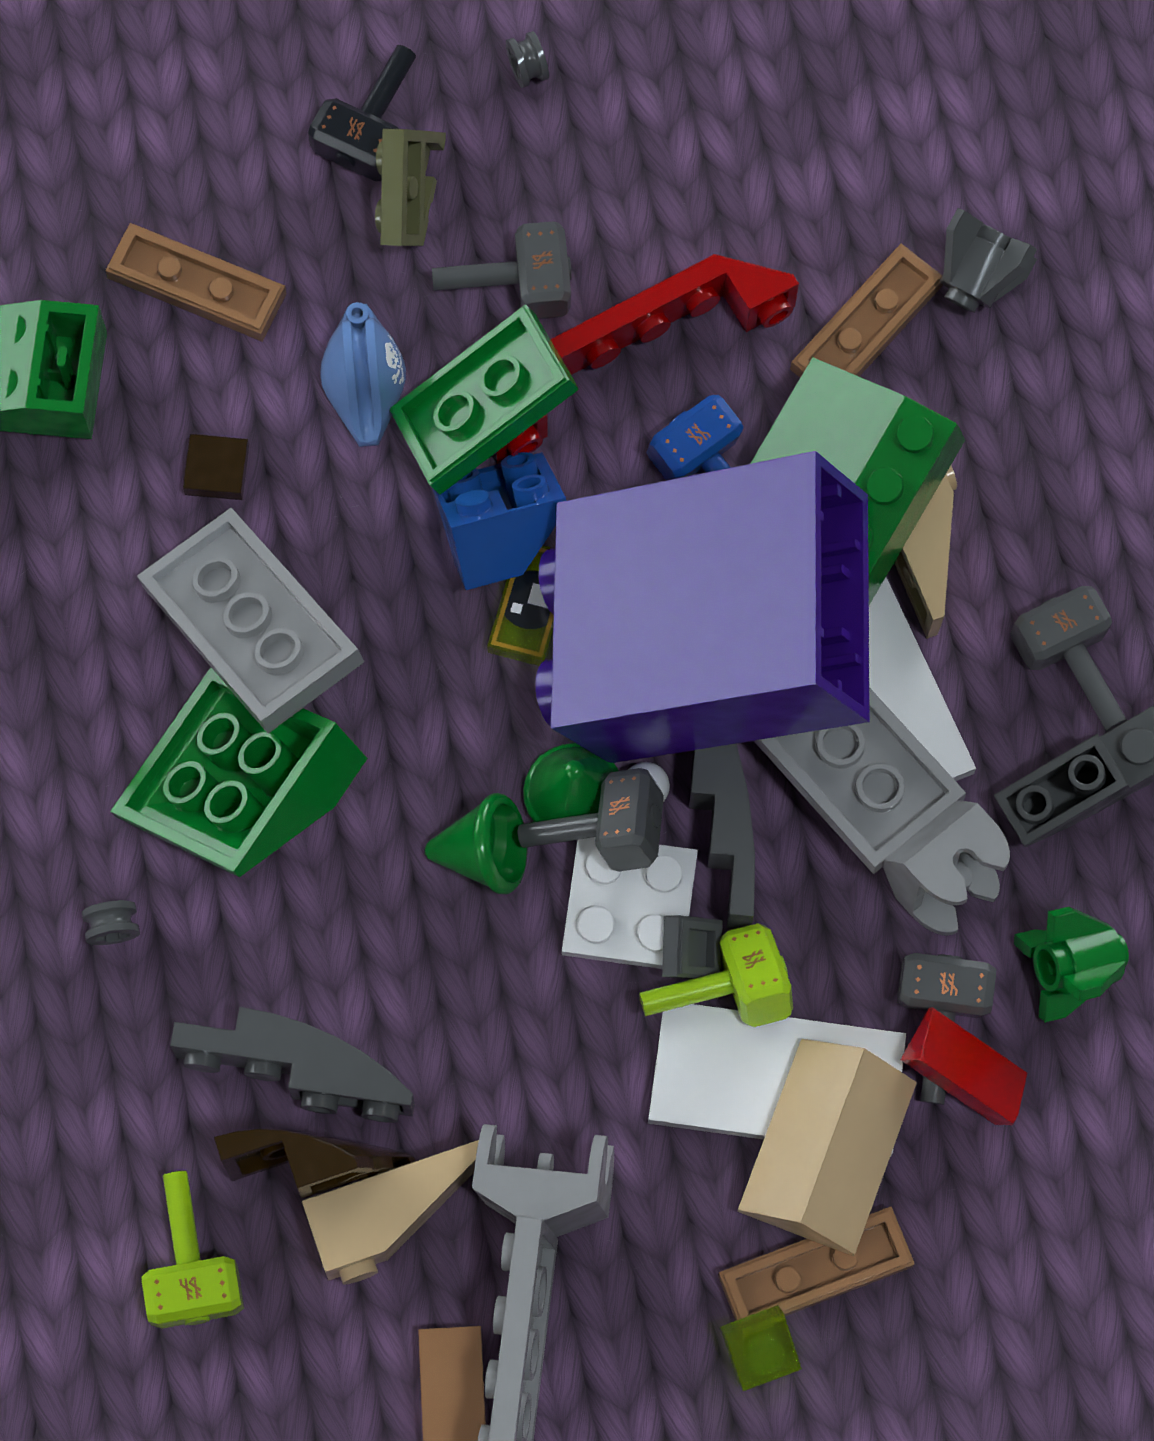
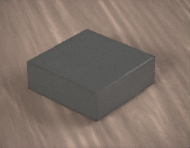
(691, 947)

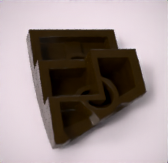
(314, 1160)

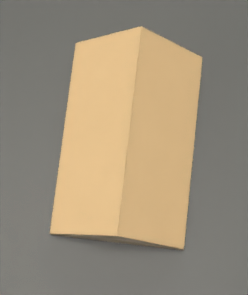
(828, 1144)

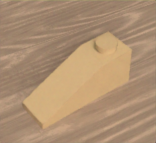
(926, 558)
(378, 1214)

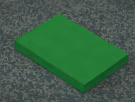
(483, 399)

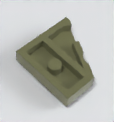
(405, 189)

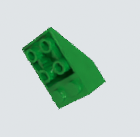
(50, 367)

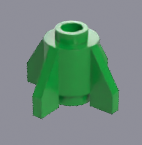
(1073, 960)

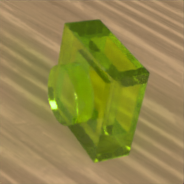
(760, 1348)

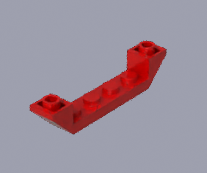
(752, 291)

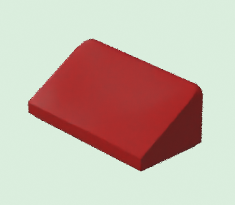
(966, 1068)

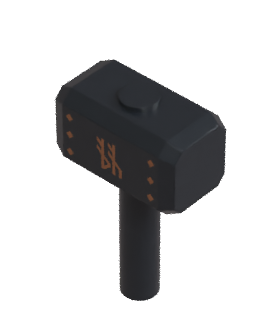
(353, 134)

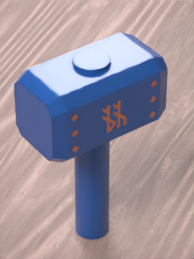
(696, 440)

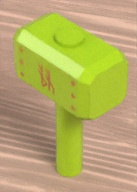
(751, 973)
(193, 1288)

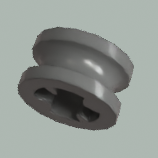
(527, 59)
(110, 922)

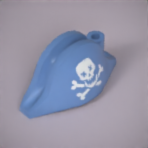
(362, 374)

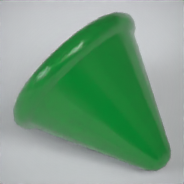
(565, 783)
(484, 845)

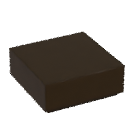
(216, 467)

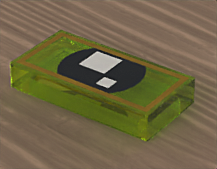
(523, 621)

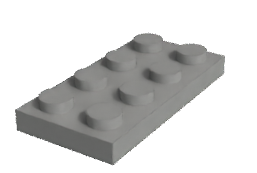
(250, 620)

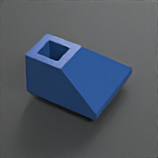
(500, 517)

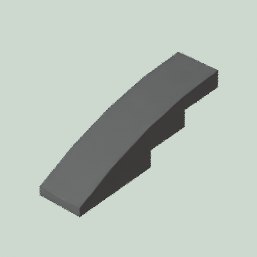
(721, 787)

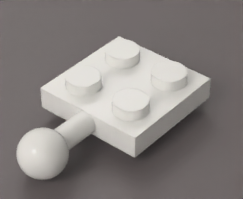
(623, 912)

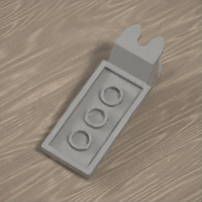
(897, 813)
(543, 1208)

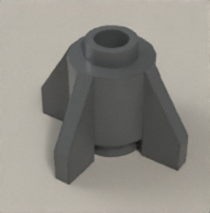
(982, 262)

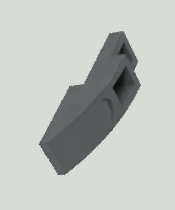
(1082, 780)
(320, 1065)

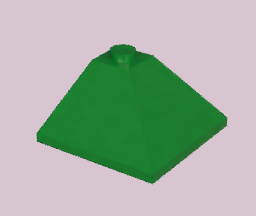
(233, 788)

